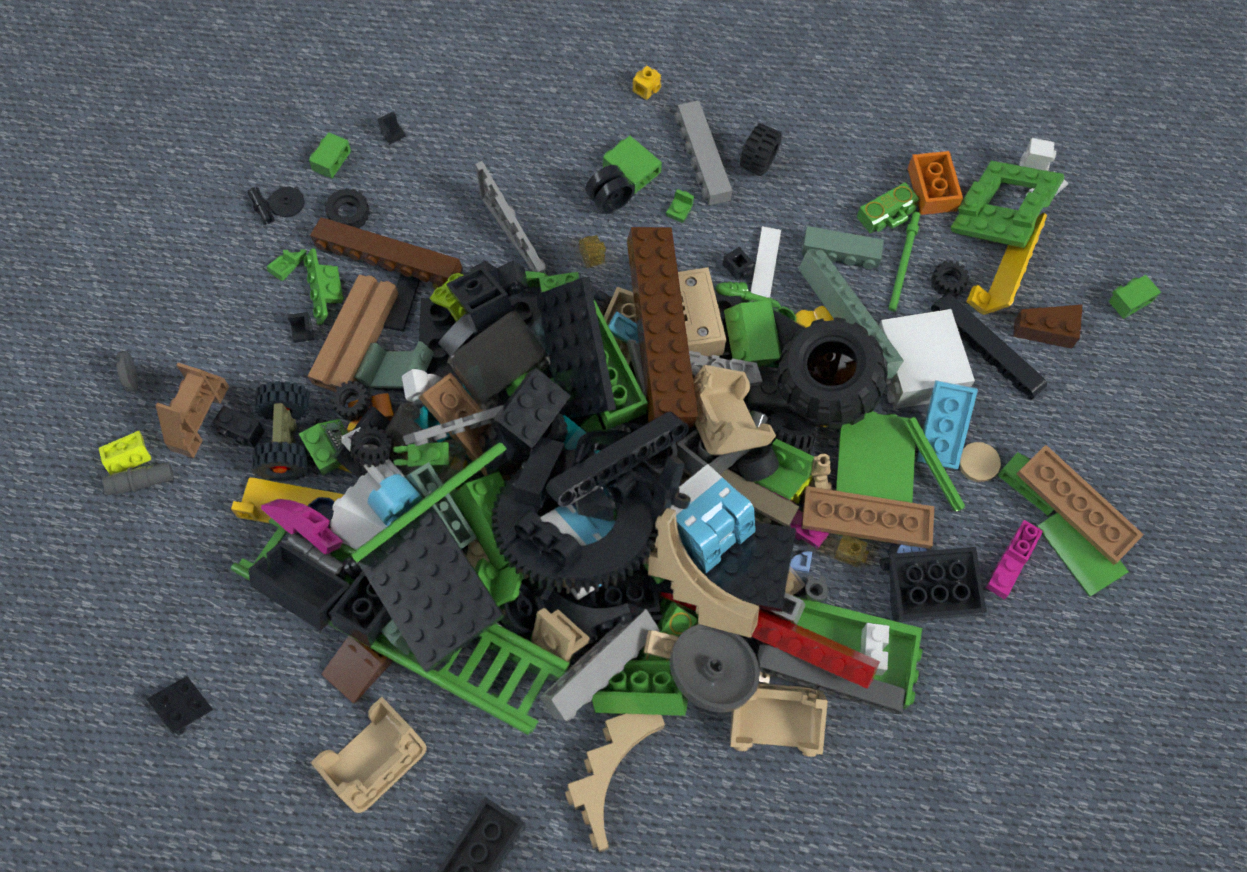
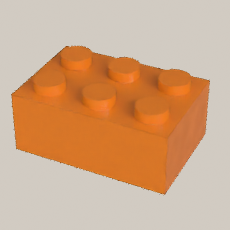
(935, 182)

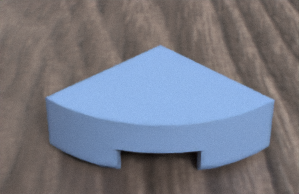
(802, 562)

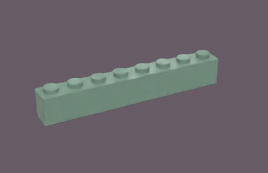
(844, 303)

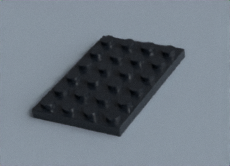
(576, 348)
(754, 569)
(430, 589)

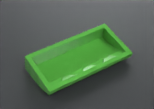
(1080, 556)

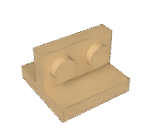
(558, 634)

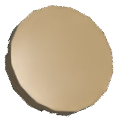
(979, 462)

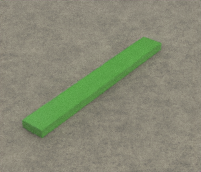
(428, 501)

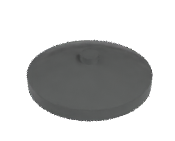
(714, 668)

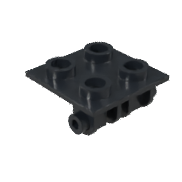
(179, 705)

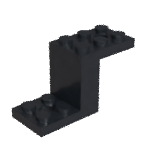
(484, 302)

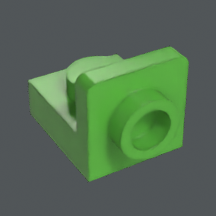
(680, 206)

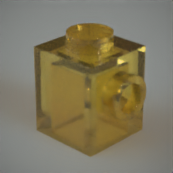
(592, 251)
(851, 551)

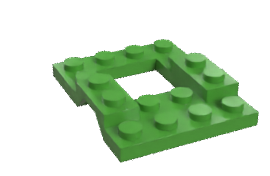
(1003, 224)

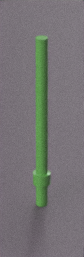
(912, 230)

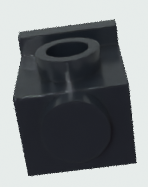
(736, 259)

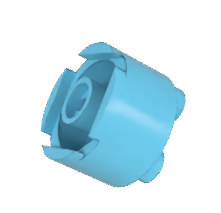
(393, 498)

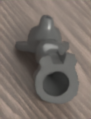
(815, 590)

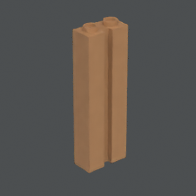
(353, 331)

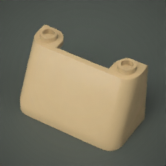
(722, 414)
(781, 717)
(372, 758)

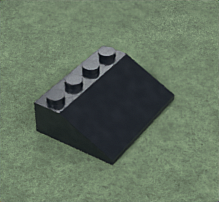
(935, 585)

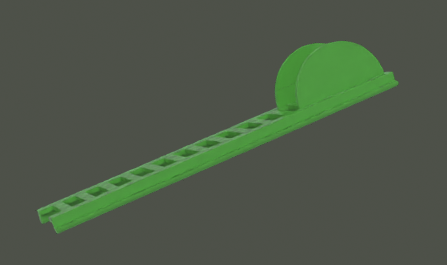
(504, 642)

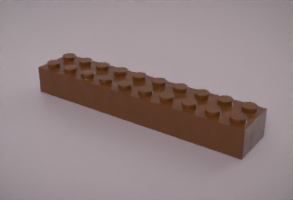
(661, 324)

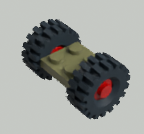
(282, 405)

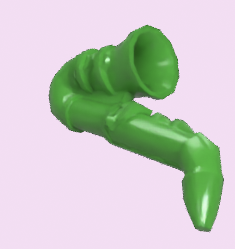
(741, 289)

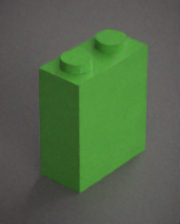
(634, 161)

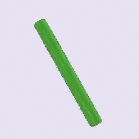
(934, 464)

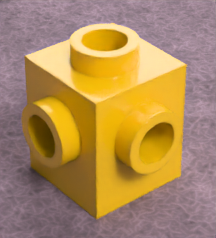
(646, 82)

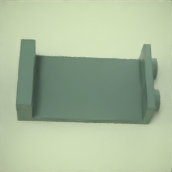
(386, 369)

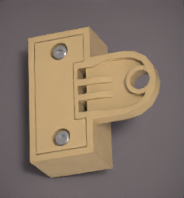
(701, 313)

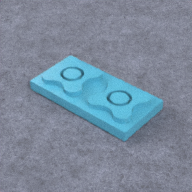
(948, 421)

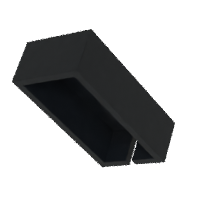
(298, 584)

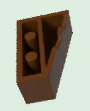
(1050, 325)

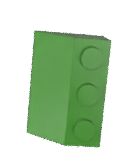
(753, 332)

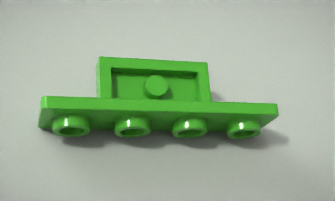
(324, 285)

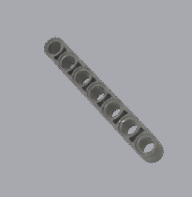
(793, 669)

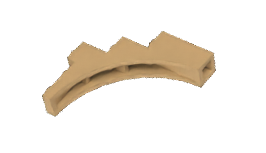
(690, 585)
(590, 792)

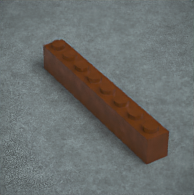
(384, 252)

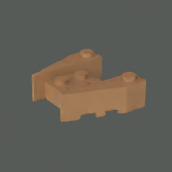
(189, 408)

